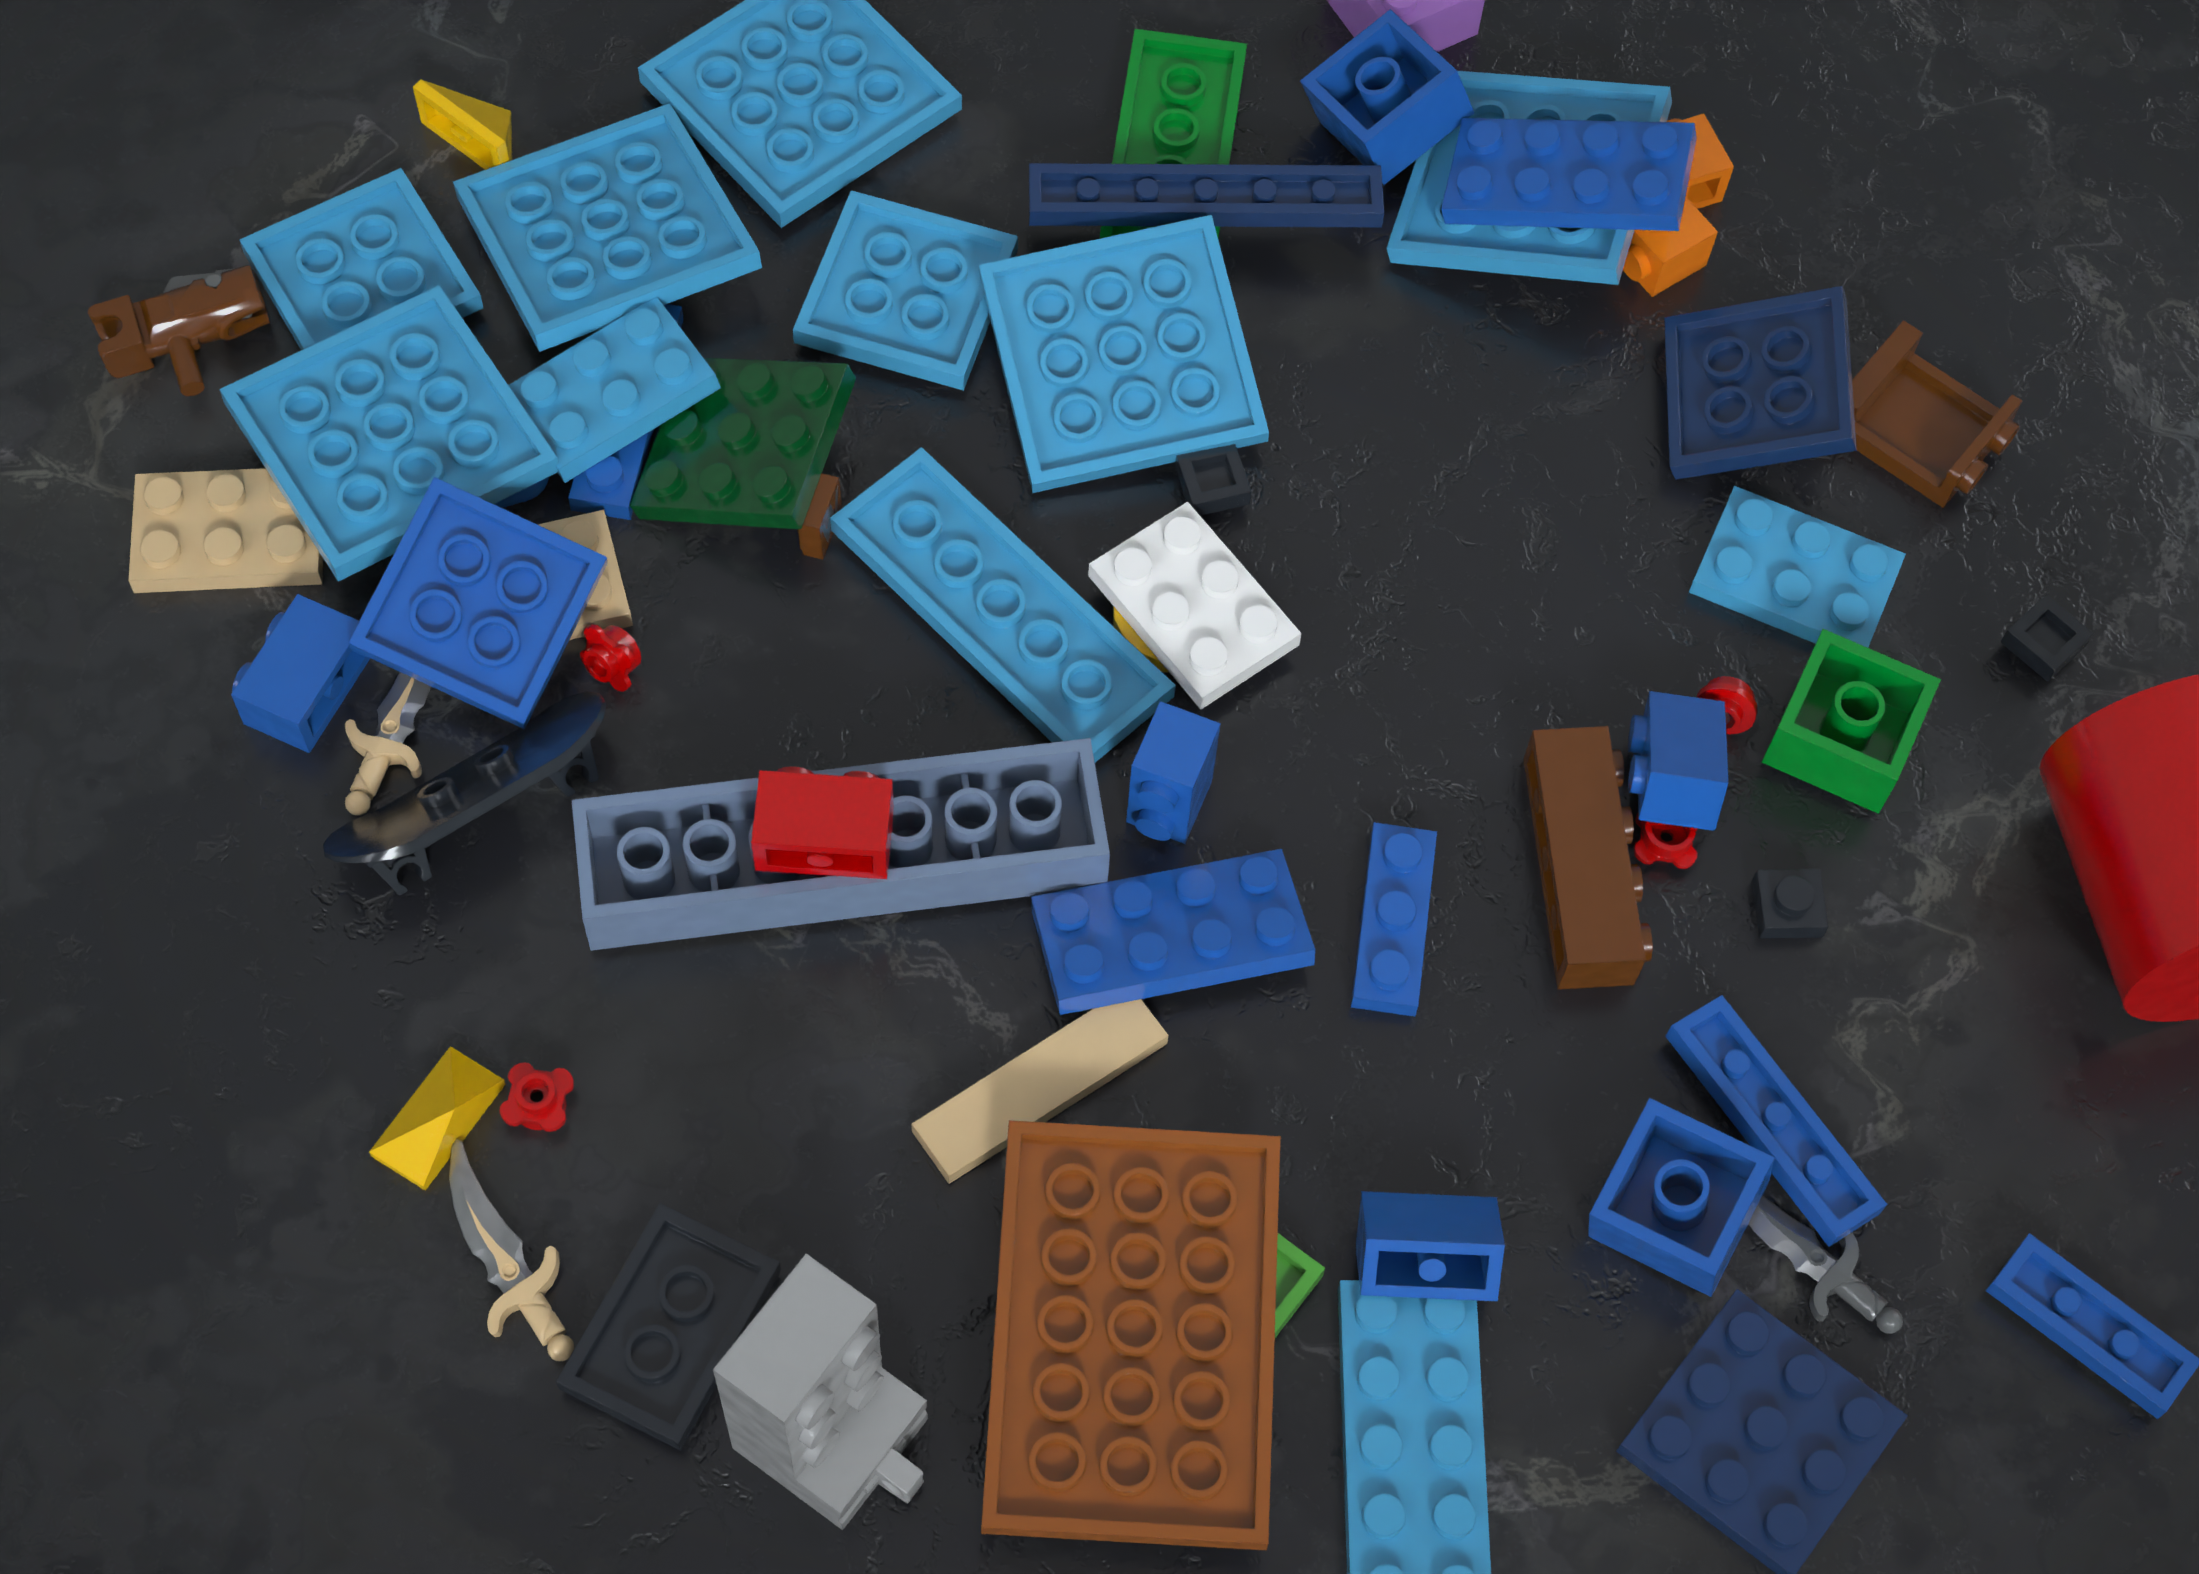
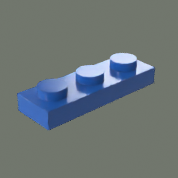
(1394, 919)
(2094, 1326)

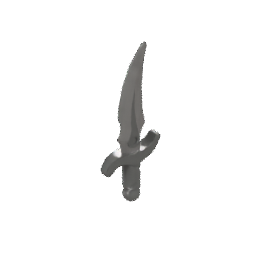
(1832, 1274)

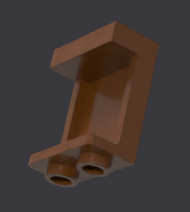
(1925, 421)

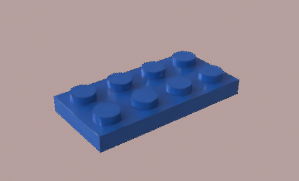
(1570, 174)
(1172, 931)

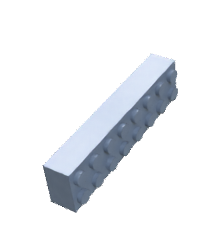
(960, 835)

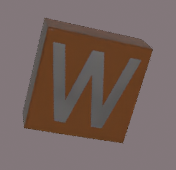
(816, 528)

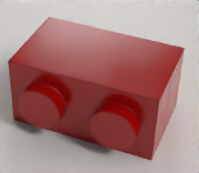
(823, 823)

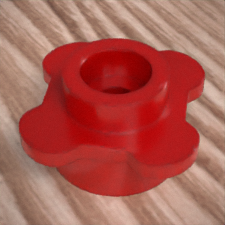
(610, 655)
(1654, 848)
(541, 1115)

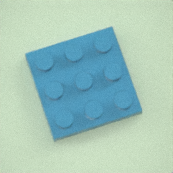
(356, 259)
(902, 290)

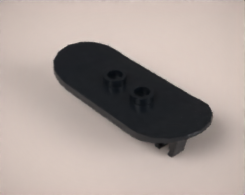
(469, 789)

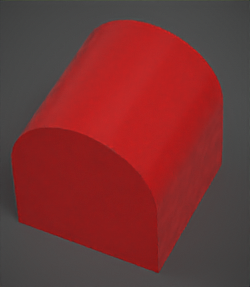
(2131, 827)

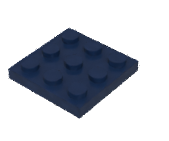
(1759, 383)
(1762, 1435)

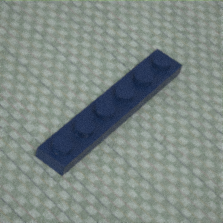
(1230, 193)

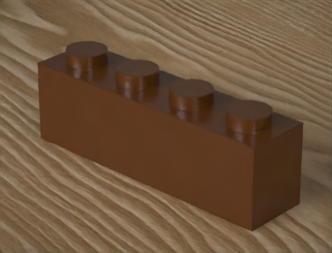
(1586, 858)

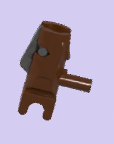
(176, 323)

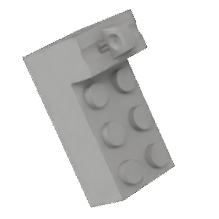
(813, 1398)

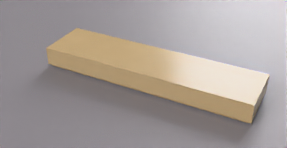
(1038, 1084)

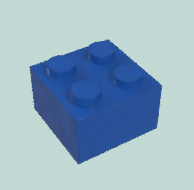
(1387, 95)
(1680, 1197)

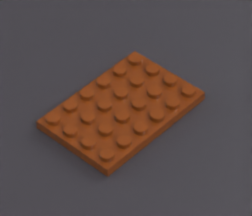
(1134, 1337)

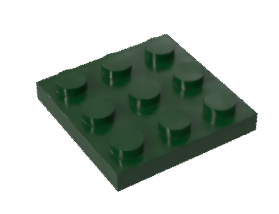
(747, 448)

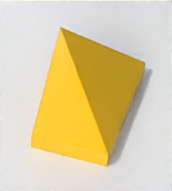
(466, 123)
(435, 1116)

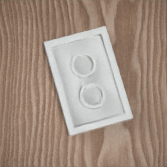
(1194, 605)

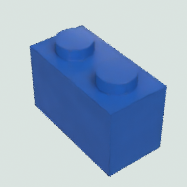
(299, 674)
(1679, 760)
(1172, 773)
(1429, 1246)

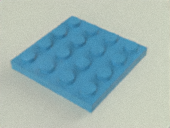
(799, 96)
(606, 225)
(1542, 252)
(1122, 353)
(376, 416)

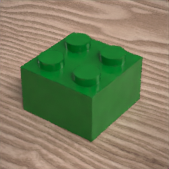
(1851, 721)

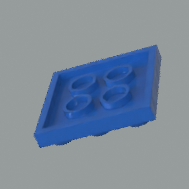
(478, 603)

